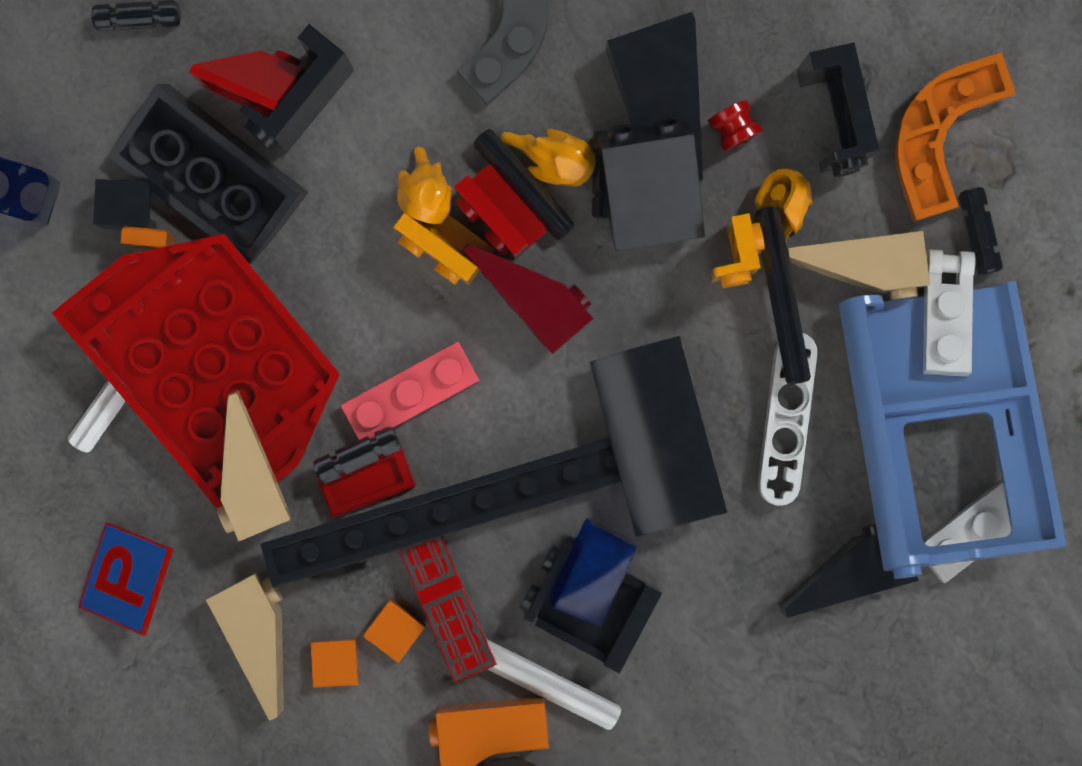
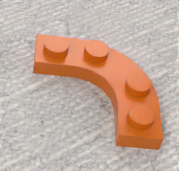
(925, 126)

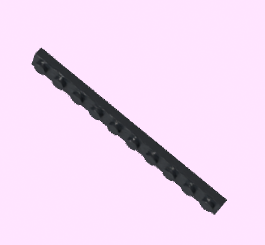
(440, 512)

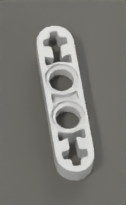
(795, 420)

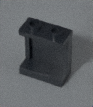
(306, 97)
(850, 106)
(652, 184)
(619, 632)

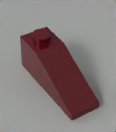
(540, 302)

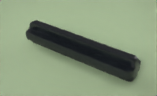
(524, 184)

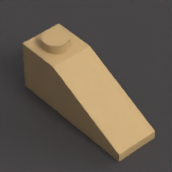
(874, 264)
(248, 486)
(253, 629)

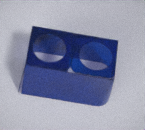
(17, 183)
(593, 572)

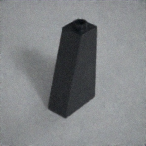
(660, 74)

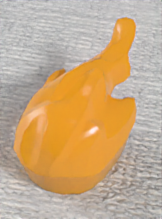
(559, 157)
(424, 191)
(789, 193)

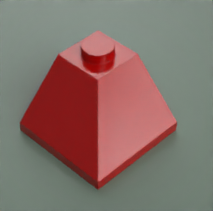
(251, 78)

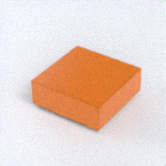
(146, 238)
(394, 631)
(334, 662)

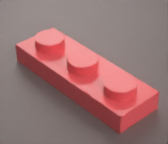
(411, 392)

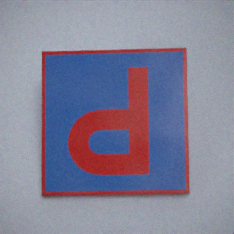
(126, 578)

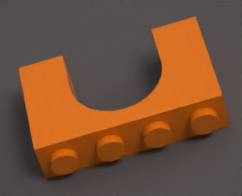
(484, 729)

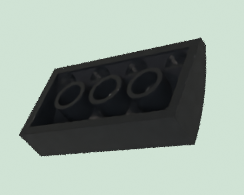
(206, 172)
(658, 436)

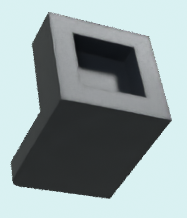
(122, 204)

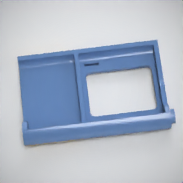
(892, 391)

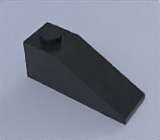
(846, 575)

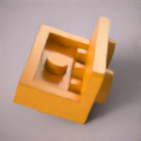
(442, 244)
(746, 244)

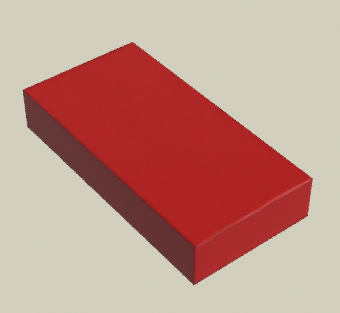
(368, 484)

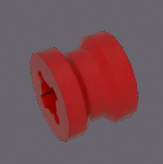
(735, 125)

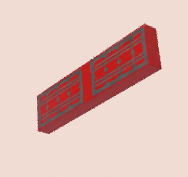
(448, 608)

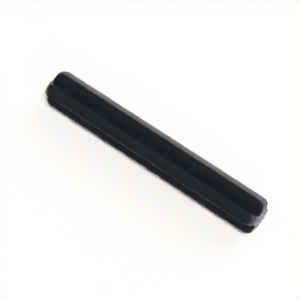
(783, 297)

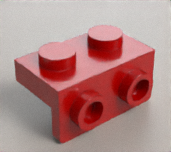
(509, 220)

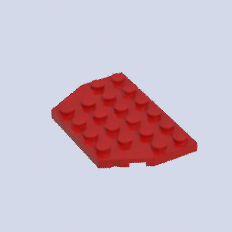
(185, 332)

